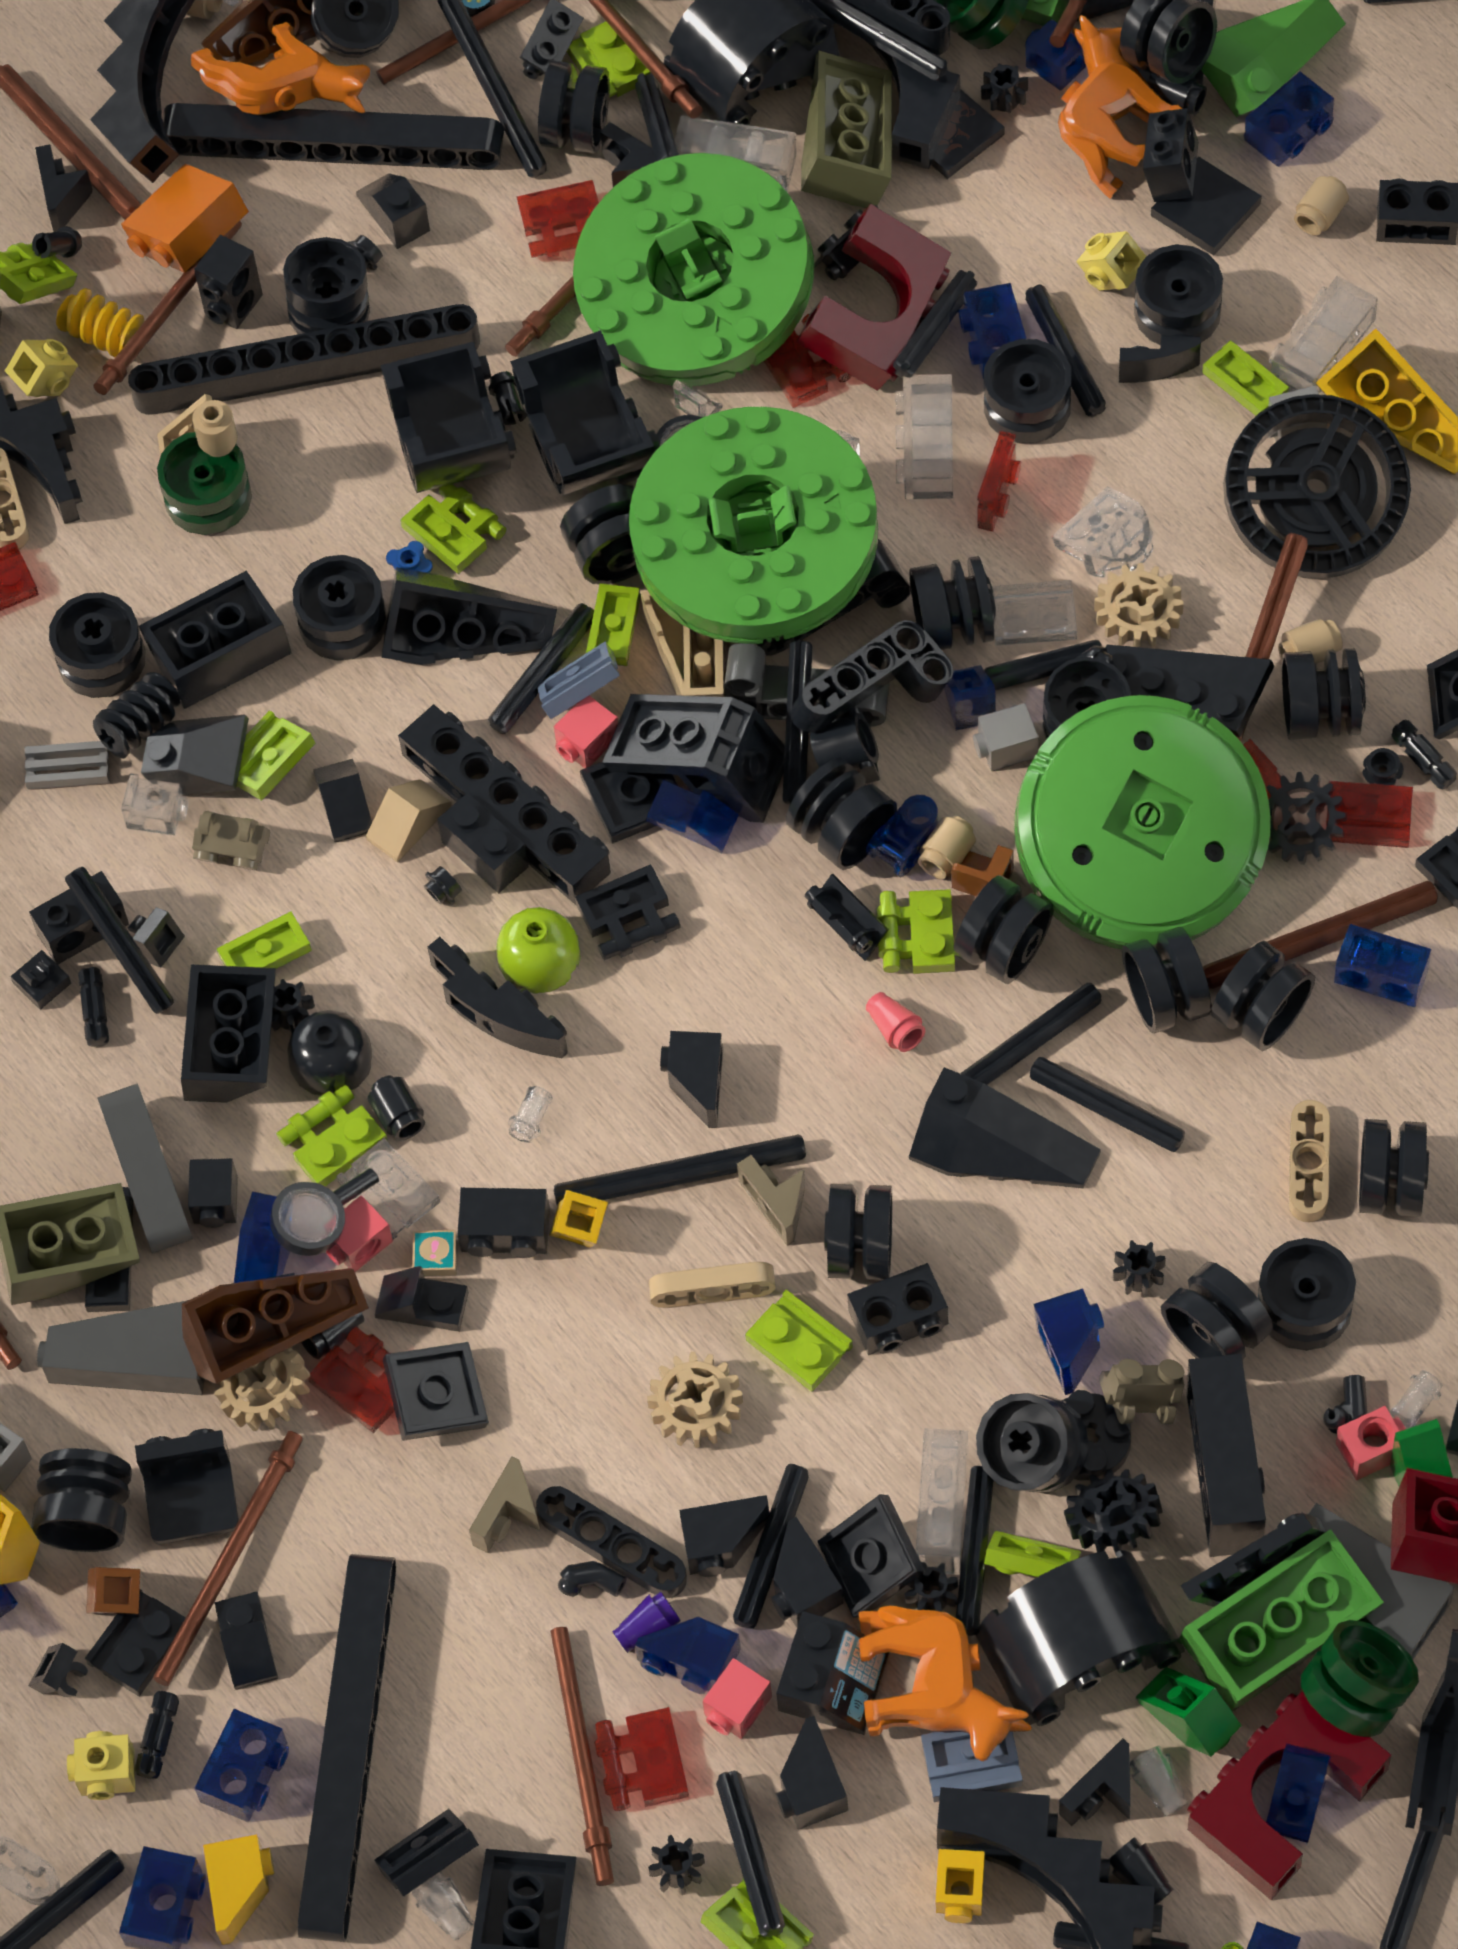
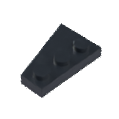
(1254, 1560)

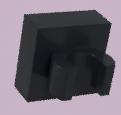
(156, 936)
(41, 979)
(53, 1671)

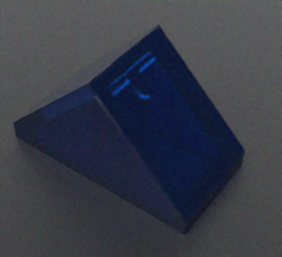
(970, 696)

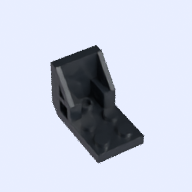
(707, 743)

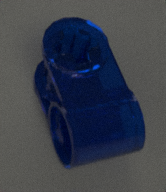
(900, 839)

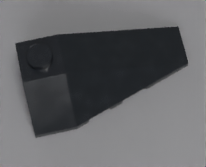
(991, 1135)

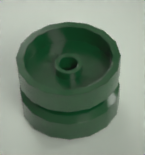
(984, 21)
(203, 490)
(1359, 1678)

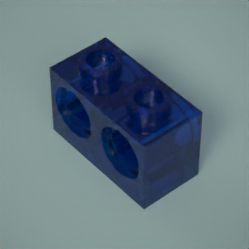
(1285, 114)
(993, 330)
(1382, 965)
(231, 1763)

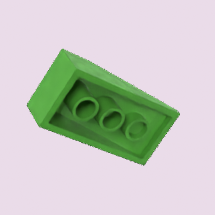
(1278, 1619)

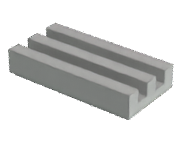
(66, 758)

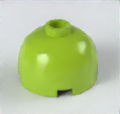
(538, 950)

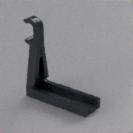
(1436, 1762)

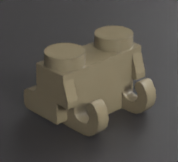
(230, 838)
(1143, 1389)

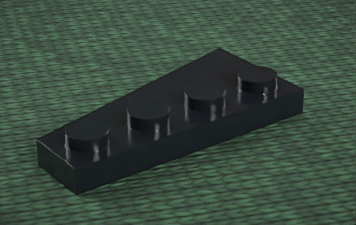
(1213, 683)

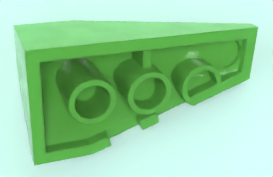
(1266, 51)

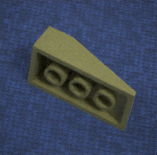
(848, 132)

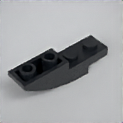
(500, 1012)

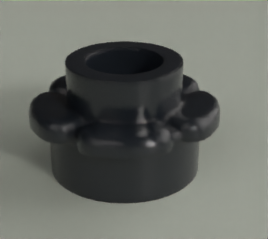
(368, 250)
(1382, 758)
(442, 886)

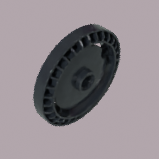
(1324, 456)

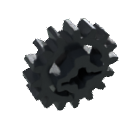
(1314, 804)
(1113, 1511)

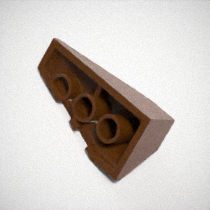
(248, 33)
(259, 1318)

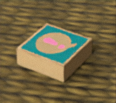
(435, 1252)

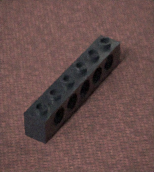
(569, 873)

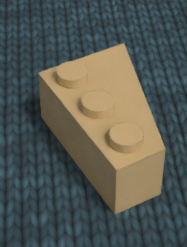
(691, 659)

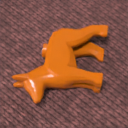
(283, 83)
(1103, 98)
(943, 1683)

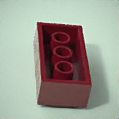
(1426, 1526)

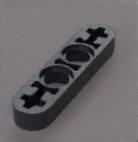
(614, 1538)

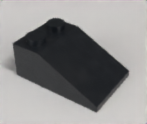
(524, 1901)

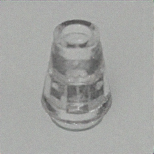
(1159, 1780)
(444, 1905)

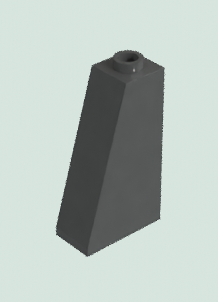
(122, 1351)
(1410, 1601)

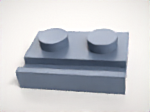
(578, 680)
(953, 1764)

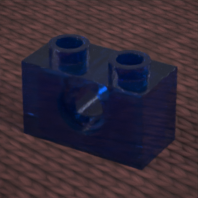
(160, 1875)

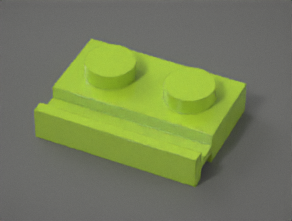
(604, 48)
(271, 753)
(799, 1340)
(735, 1925)

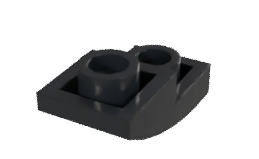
(1176, 355)

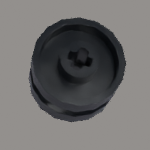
(353, 34)
(1169, 37)
(573, 106)
(1178, 293)
(1027, 390)
(599, 534)
(339, 607)
(97, 645)
(1003, 929)
(1166, 980)
(1263, 995)
(1393, 1167)
(855, 1231)
(1307, 1293)
(1216, 1314)
(1032, 1442)

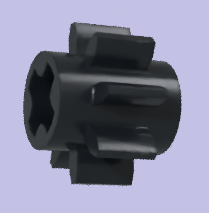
(1004, 88)
(290, 1005)
(1146, 1276)
(937, 1599)
(672, 1878)

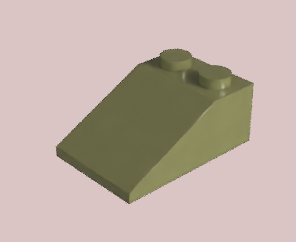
(64, 1242)

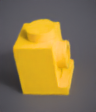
(578, 1219)
(960, 1869)

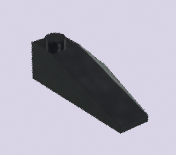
(451, 619)

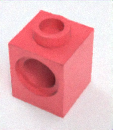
(585, 732)
(362, 1236)
(1357, 1453)
(736, 1699)

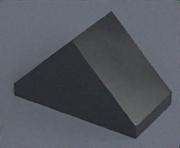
(343, 800)

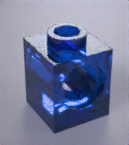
(1054, 64)

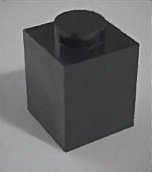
(212, 1192)

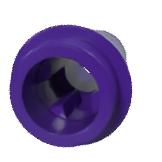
(648, 1617)

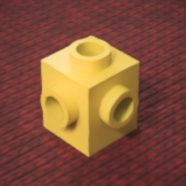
(1111, 260)
(41, 367)
(102, 1765)

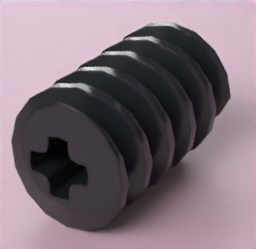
(136, 714)

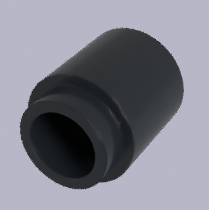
(396, 1107)

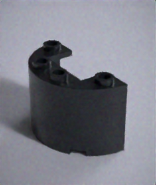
(731, 45)
(580, 413)
(447, 417)
(1074, 1630)

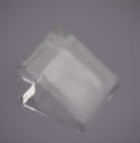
(694, 401)

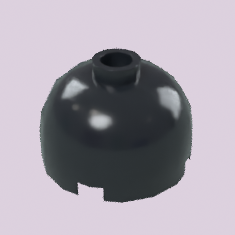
(329, 1052)

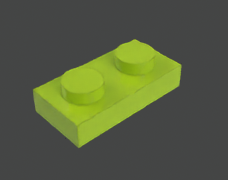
(1243, 377)
(615, 620)
(267, 945)
(1023, 1555)

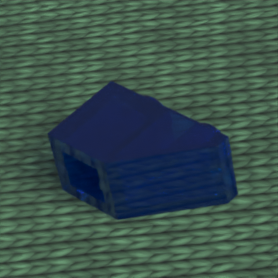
(689, 1651)

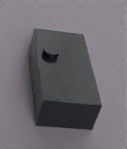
(1225, 1453)

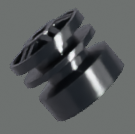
(325, 285)
(953, 603)
(1078, 686)
(1322, 693)
(839, 812)
(81, 1500)

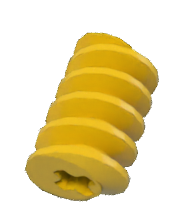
(97, 321)

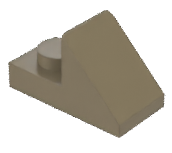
(777, 1202)
(506, 1499)

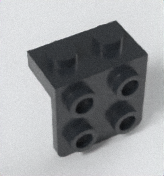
(188, 1486)

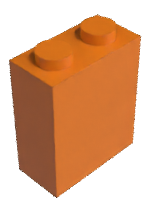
(184, 218)

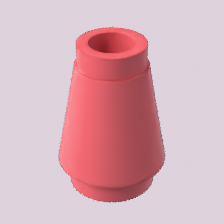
(897, 1024)

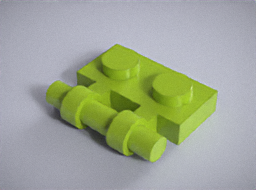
(29, 276)
(448, 536)
(931, 931)
(337, 1146)

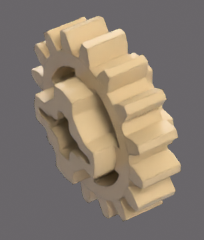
(1135, 610)
(265, 1390)
(683, 1408)

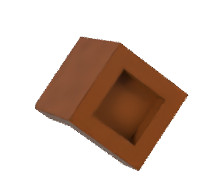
(978, 870)
(113, 1590)

